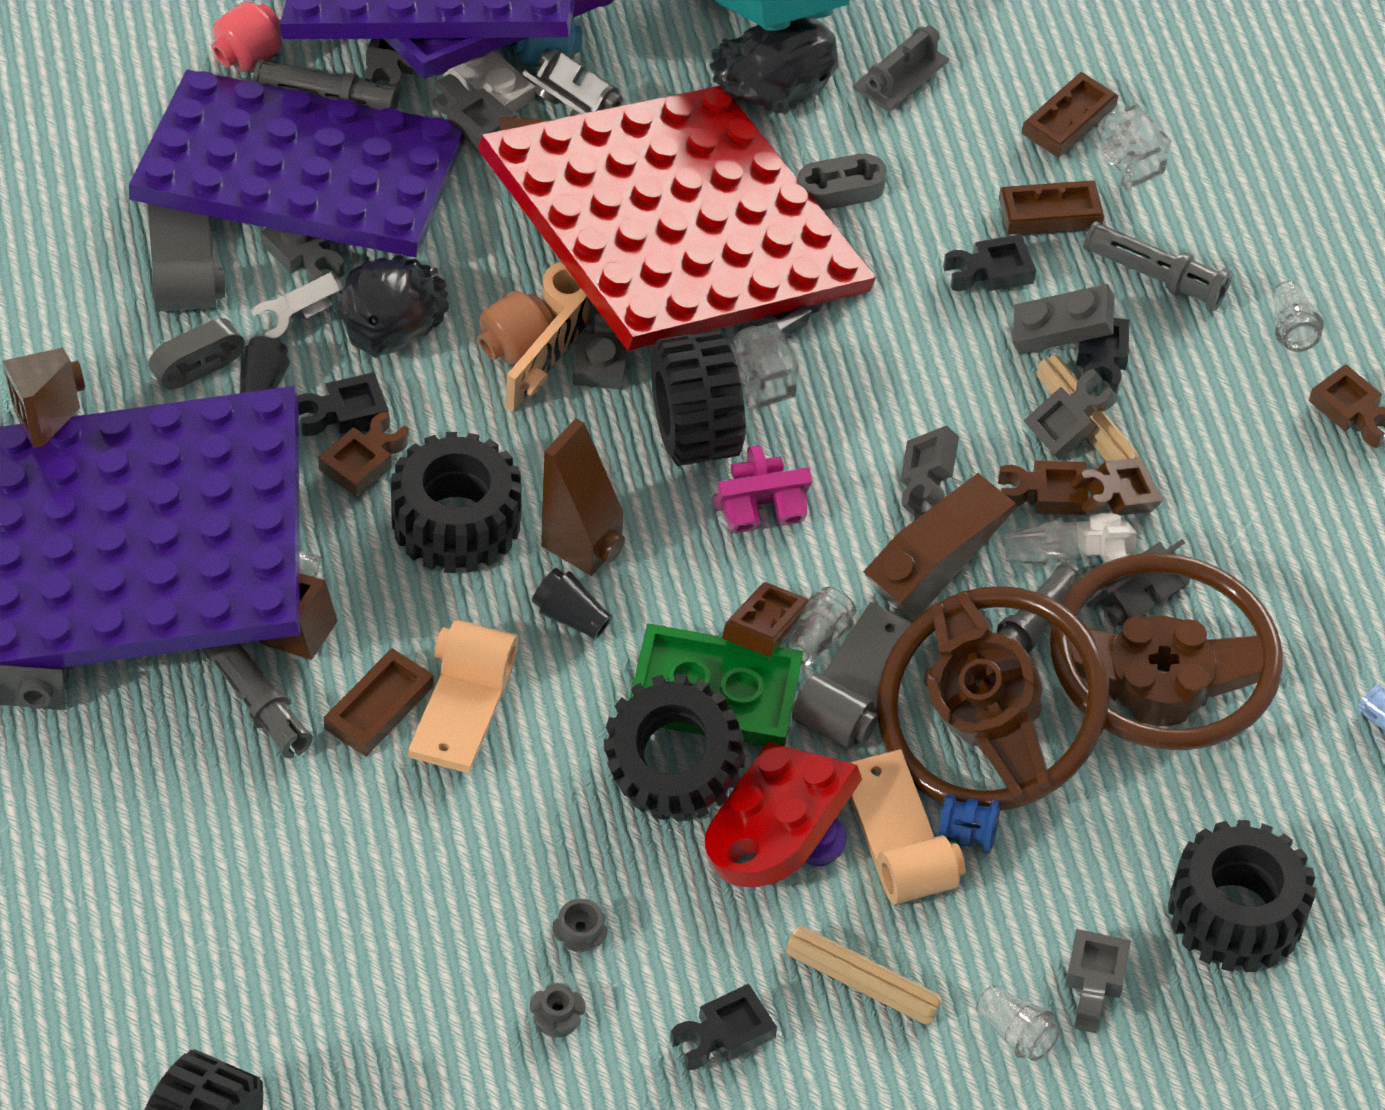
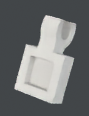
(308, 298)
(1106, 536)

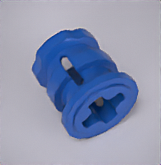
(973, 813)

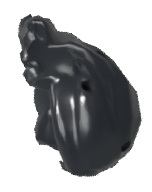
(778, 65)
(403, 297)

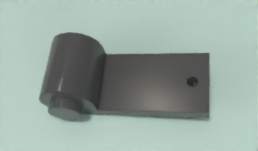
(183, 261)
(845, 697)

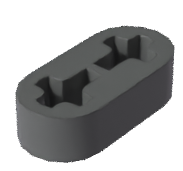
(843, 180)
(196, 353)

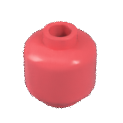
(246, 36)

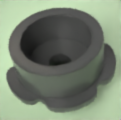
(583, 913)
(554, 1022)

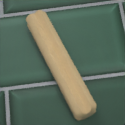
(1106, 437)
(863, 975)

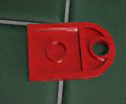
(778, 813)

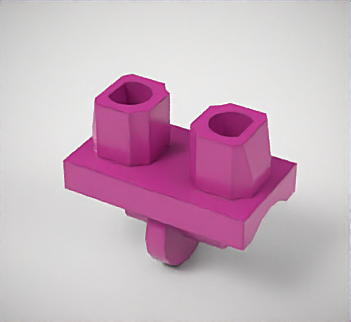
(756, 486)

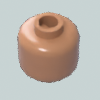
(512, 326)

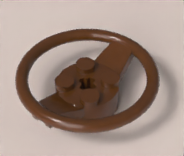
(1191, 662)
(1003, 716)

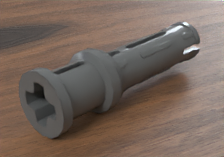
(1182, 267)

